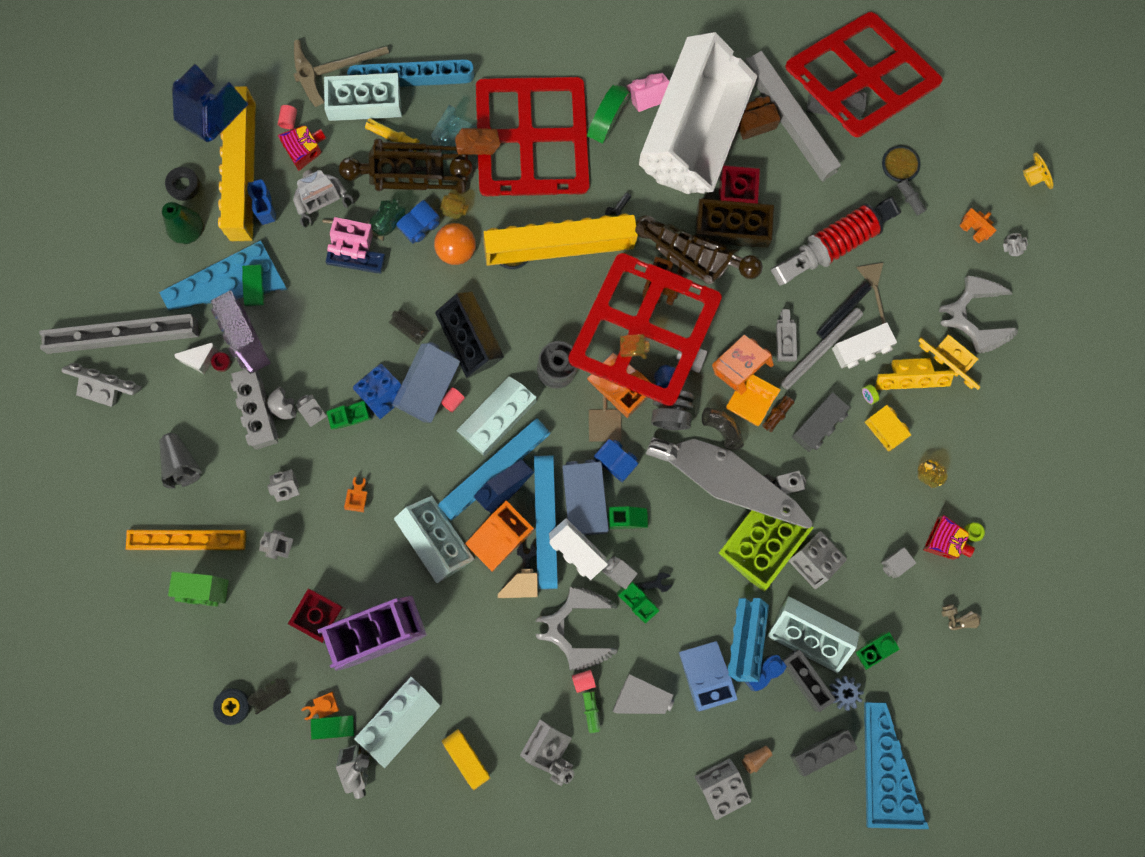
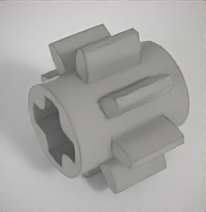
(1015, 244)
(561, 772)

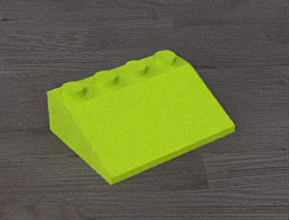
(763, 547)

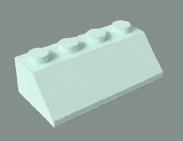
(362, 96)
(497, 415)
(433, 538)
(814, 634)
(397, 722)

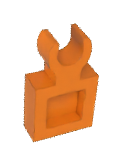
(356, 498)
(323, 706)

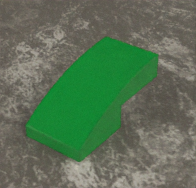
(253, 285)
(348, 415)
(638, 602)
(332, 727)

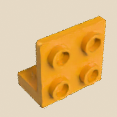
(755, 401)

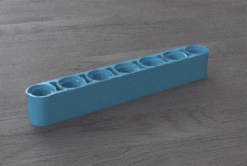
(420, 69)
(512, 452)
(545, 521)

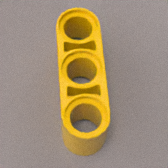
(466, 759)

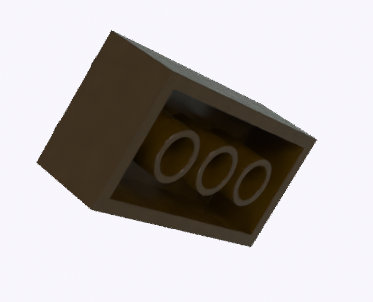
(735, 222)

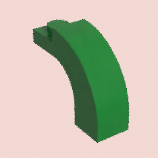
(607, 113)

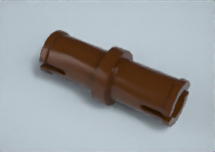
(778, 414)

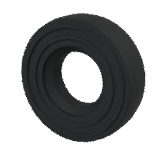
(190, 191)

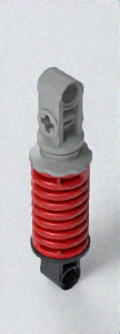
(838, 239)

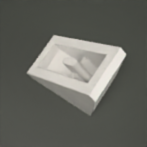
(198, 358)

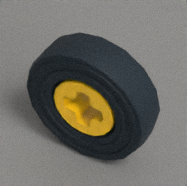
(239, 713)

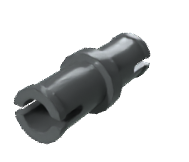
(911, 197)

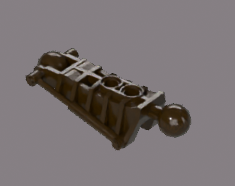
(460, 167)
(695, 253)

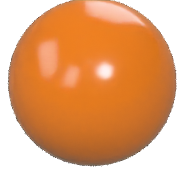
(455, 244)

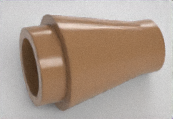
(756, 759)

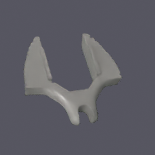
(982, 339)
(577, 657)

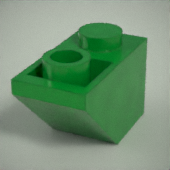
(627, 517)
(877, 650)

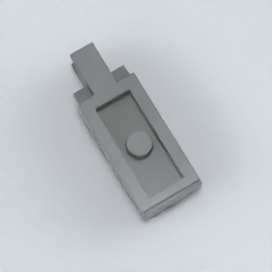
(786, 338)

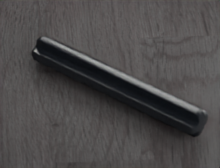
(850, 303)

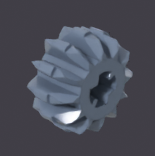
(852, 689)

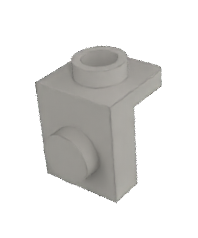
(310, 409)

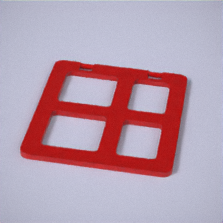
(866, 76)
(526, 135)
(640, 325)

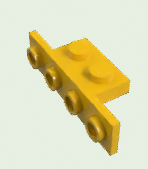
(955, 356)
(913, 374)

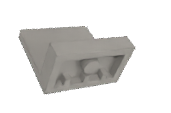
(818, 560)
(723, 788)

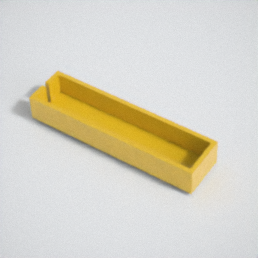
(237, 172)
(559, 239)

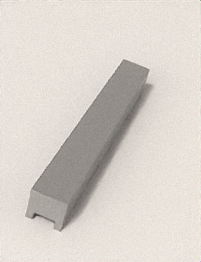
(793, 117)
(119, 333)

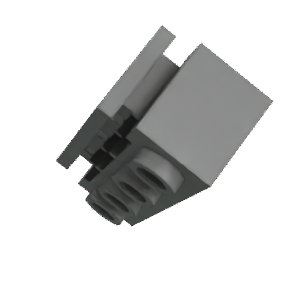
(242, 383)

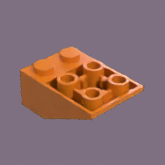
(623, 399)
(499, 536)

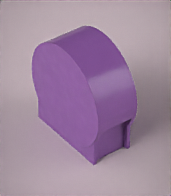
(373, 632)

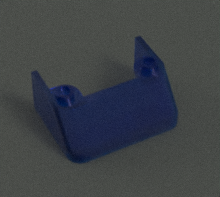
(201, 112)

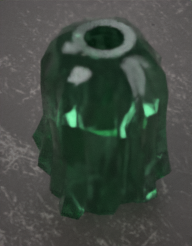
(386, 217)

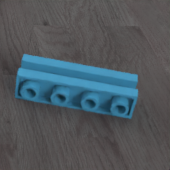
(748, 640)

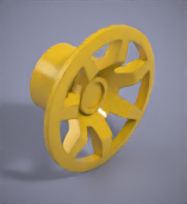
(1036, 174)

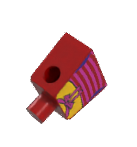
(302, 145)
(948, 540)

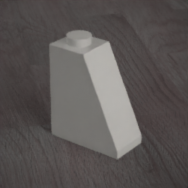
(642, 698)

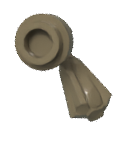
(970, 620)

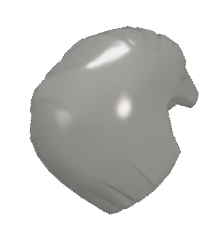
(281, 406)

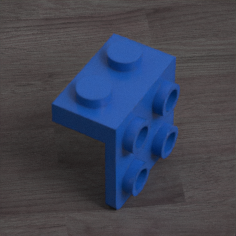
(378, 390)

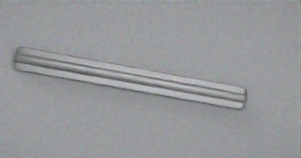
(822, 348)

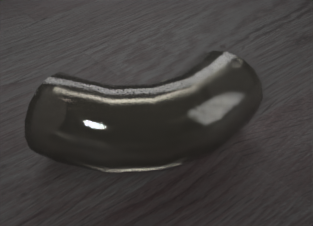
(725, 425)

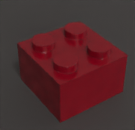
(739, 184)
(315, 613)

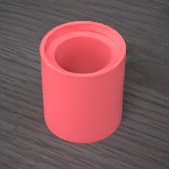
(287, 117)
(452, 399)
(583, 681)

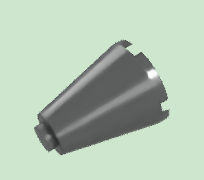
(177, 462)

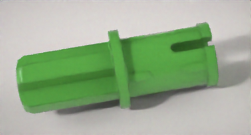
(591, 712)

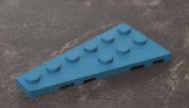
(221, 278)
(889, 785)

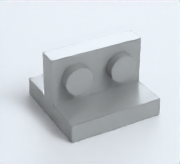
(545, 746)

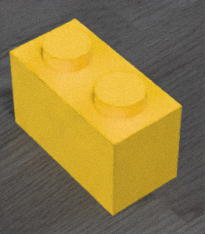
(888, 428)

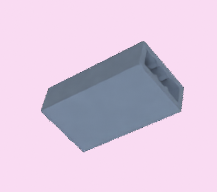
(426, 382)
(585, 496)

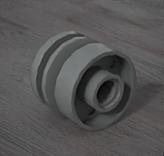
(554, 365)
(674, 416)

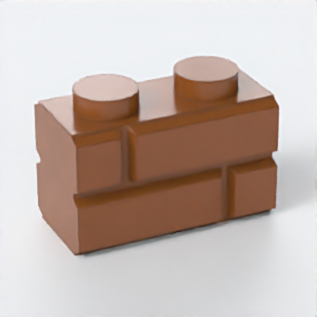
(477, 141)

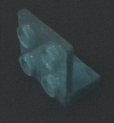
(448, 128)

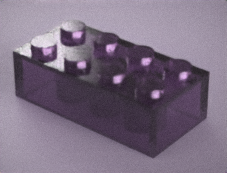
(239, 332)

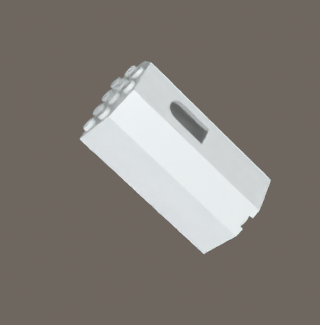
(698, 116)

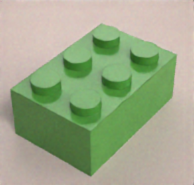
(198, 589)

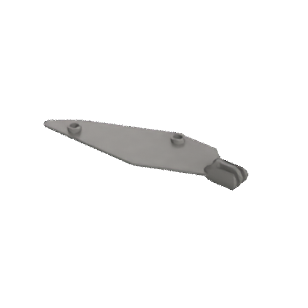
(729, 478)

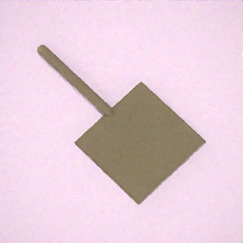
(604, 424)

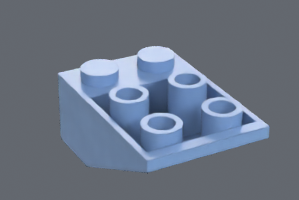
(707, 676)

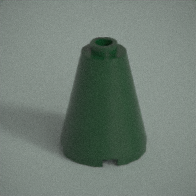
(181, 223)

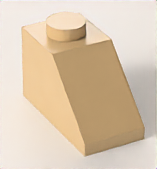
(521, 585)

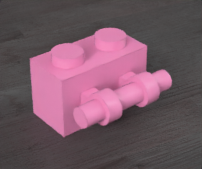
(648, 91)
(350, 234)

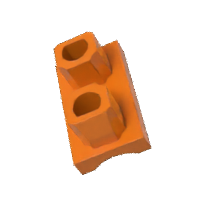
(980, 223)

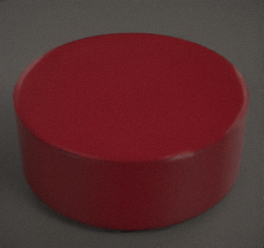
(221, 361)

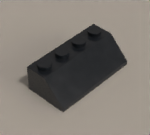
(469, 334)

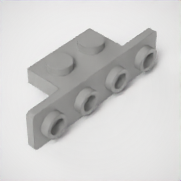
(99, 386)

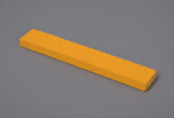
(186, 540)

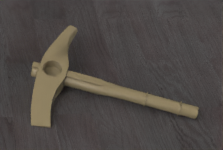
(307, 74)

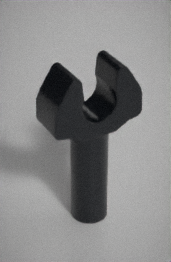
(617, 210)
(526, 557)
(655, 583)

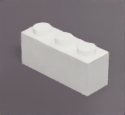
(864, 346)
(577, 549)

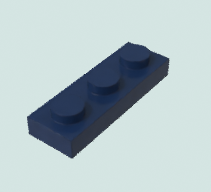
(372, 263)

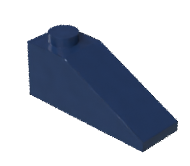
(503, 486)

